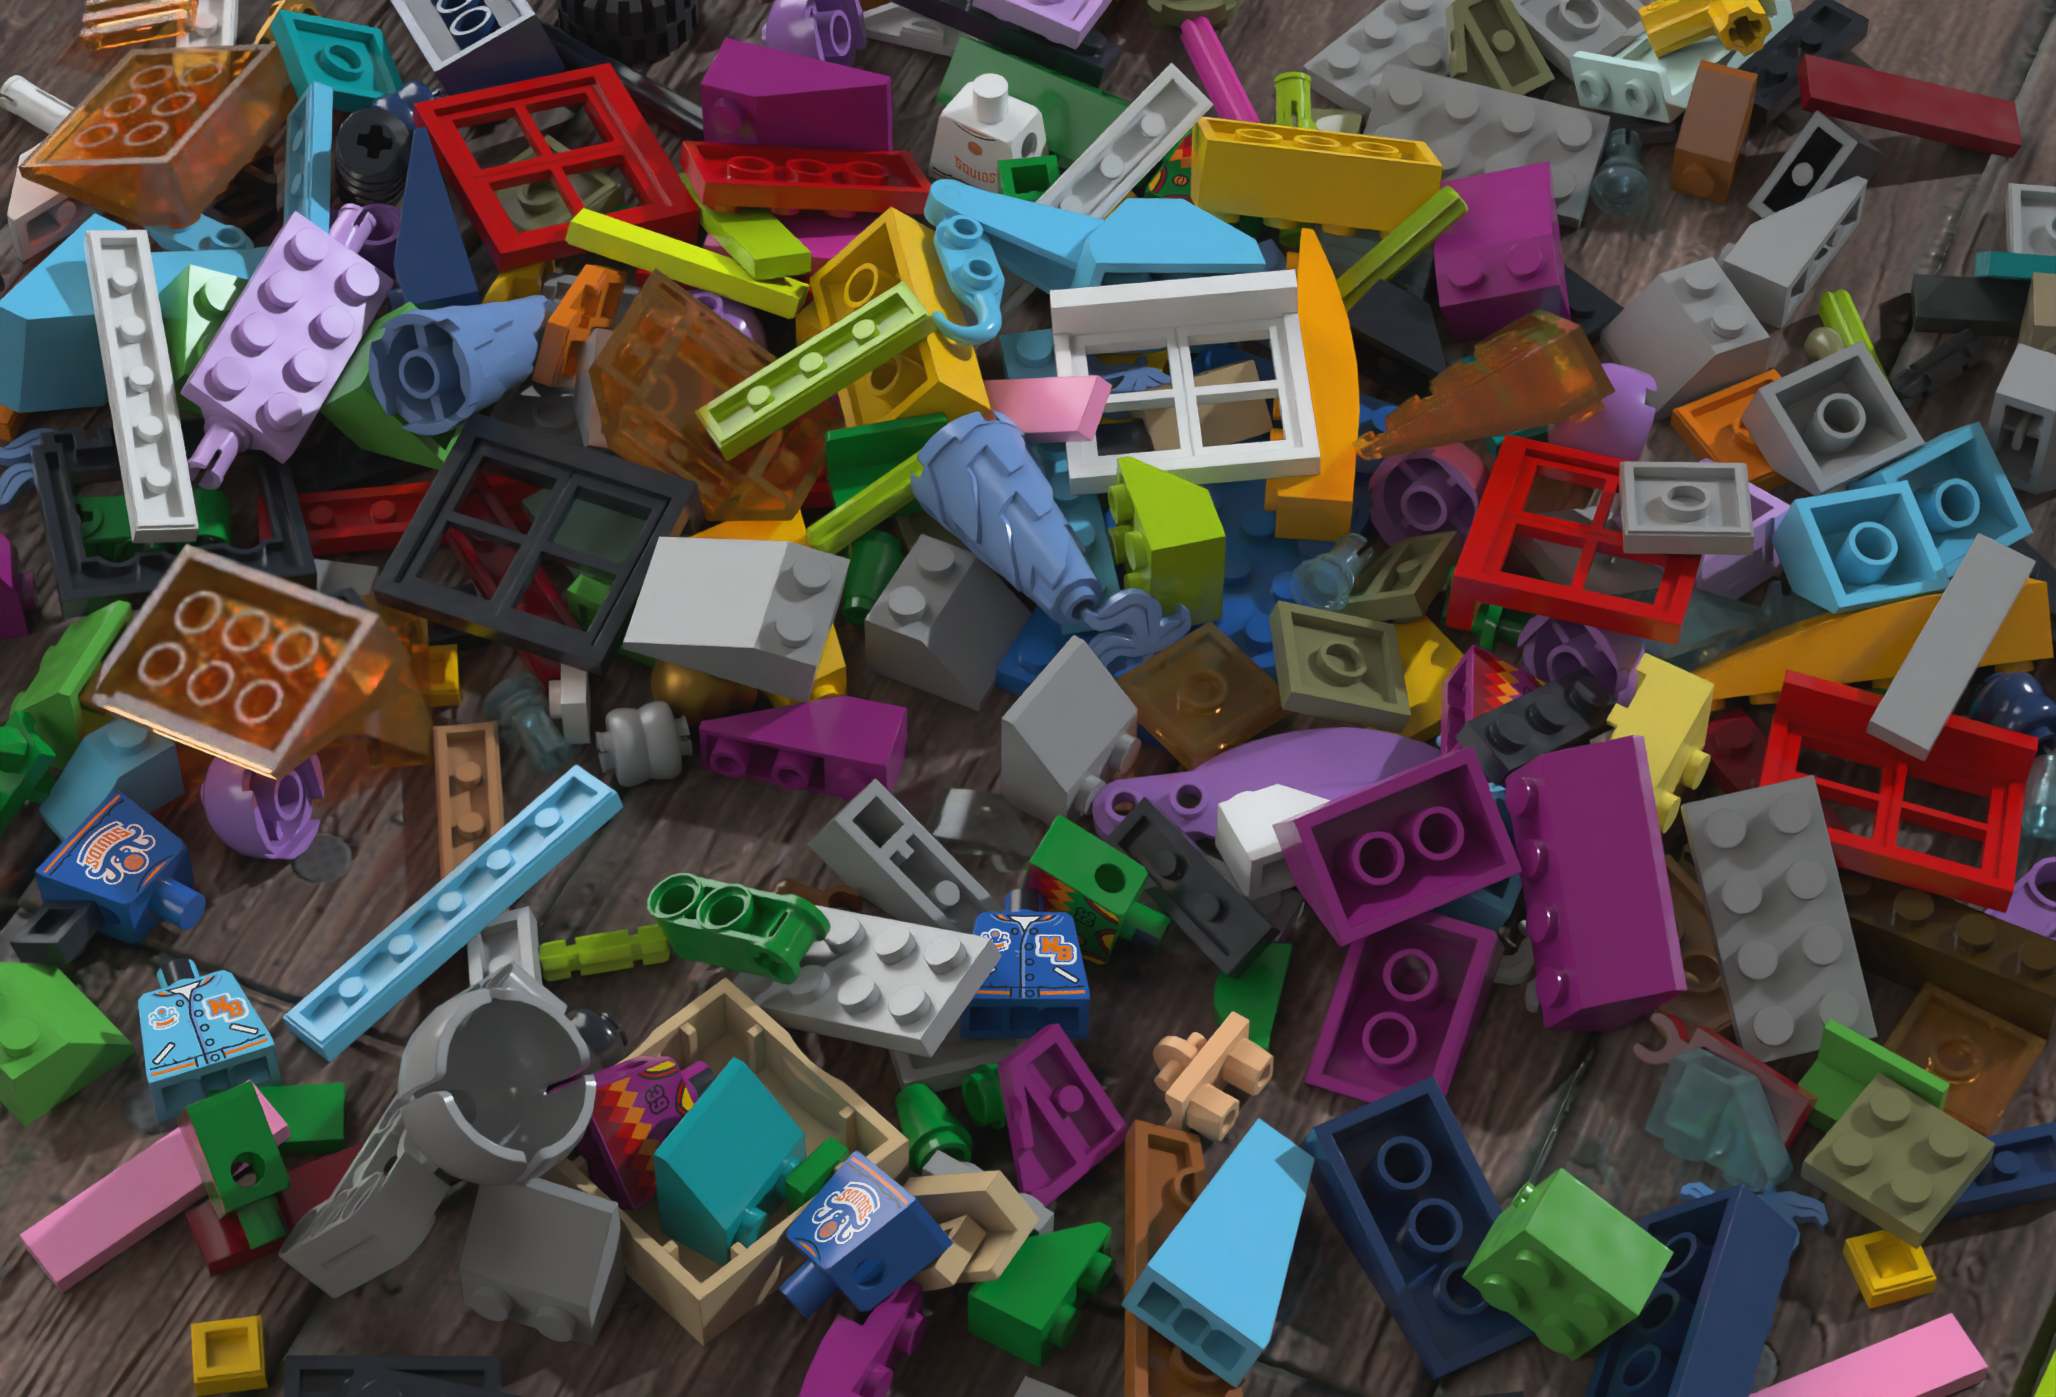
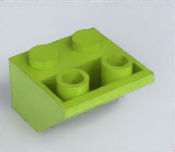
(1167, 539)

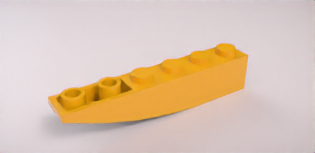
(1321, 504)
(1868, 647)

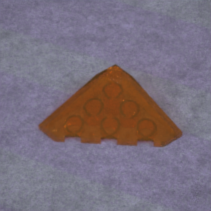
(1522, 379)

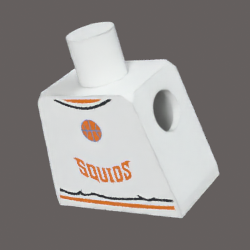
(982, 128)

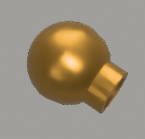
(698, 694)

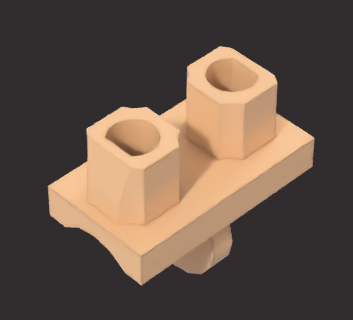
(1199, 1070)

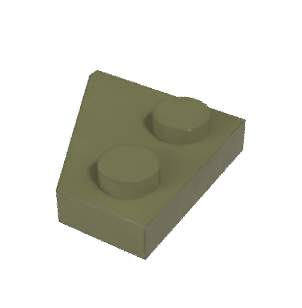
(1493, 47)
(1405, 578)

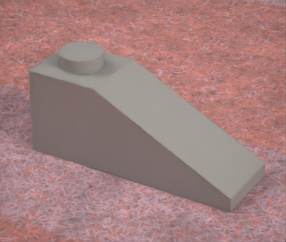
(1790, 250)
(900, 864)

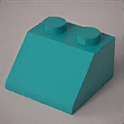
(726, 1165)

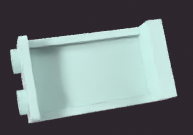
(1655, 87)

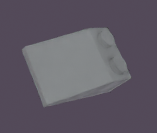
(739, 610)

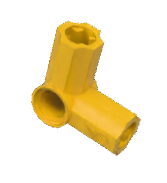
(1678, 23)

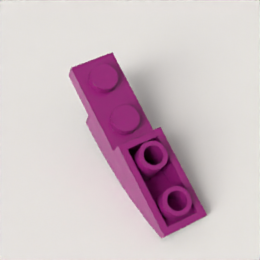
(861, 1358)

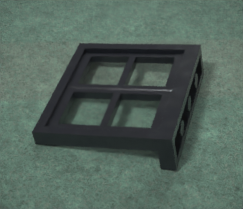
(571, 473)

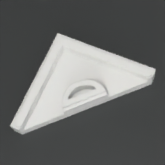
(907, 28)

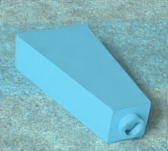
(1228, 1258)

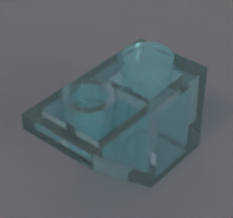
(1722, 1117)

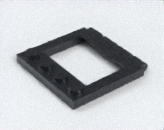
(94, 583)

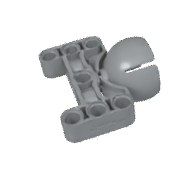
(463, 1108)

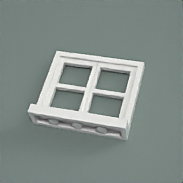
(1180, 316)

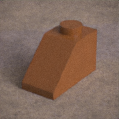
(1714, 132)

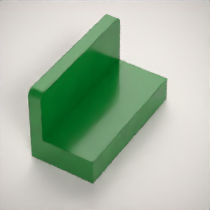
(869, 451)

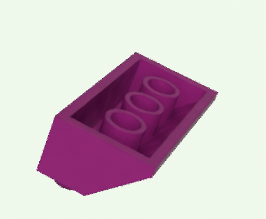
(1595, 885)

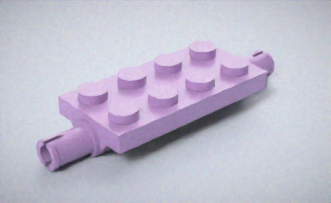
(285, 342)

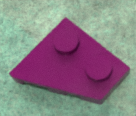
(1055, 1114)

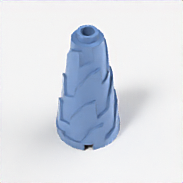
(455, 359)
(996, 500)

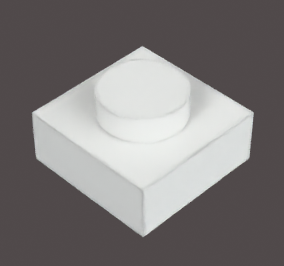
(572, 703)

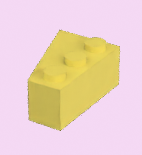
(1673, 717)

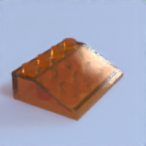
(166, 131)
(246, 665)

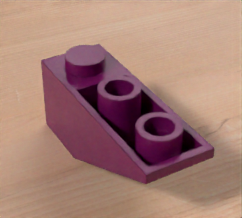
(811, 746)

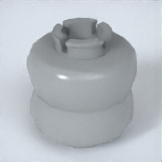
(643, 744)

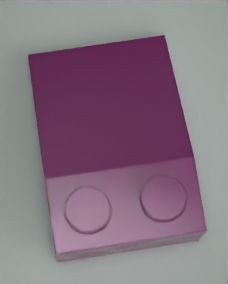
(793, 101)
(1501, 253)
(1405, 1007)

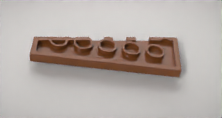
(1161, 1184)

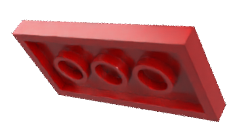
(804, 178)

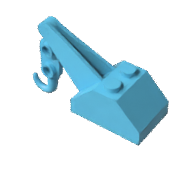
(1071, 250)
(49, 317)

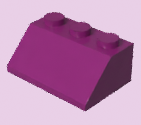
(1398, 846)

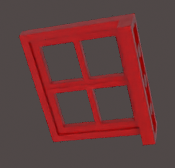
(627, 143)
(1501, 516)
(1964, 757)

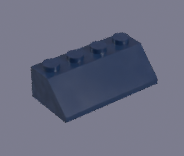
(1709, 1306)

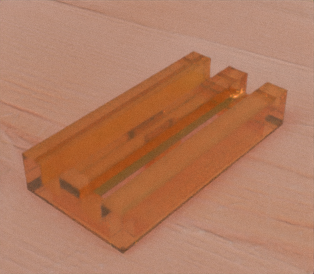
(133, 21)

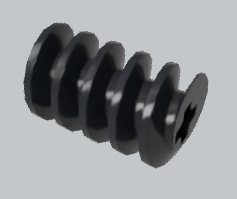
(372, 158)

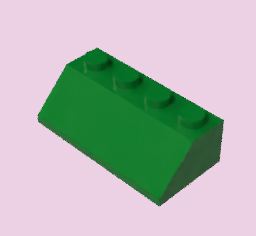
(1070, 109)

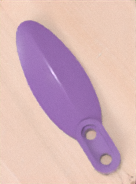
(1311, 760)

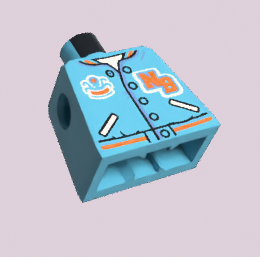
(201, 1038)

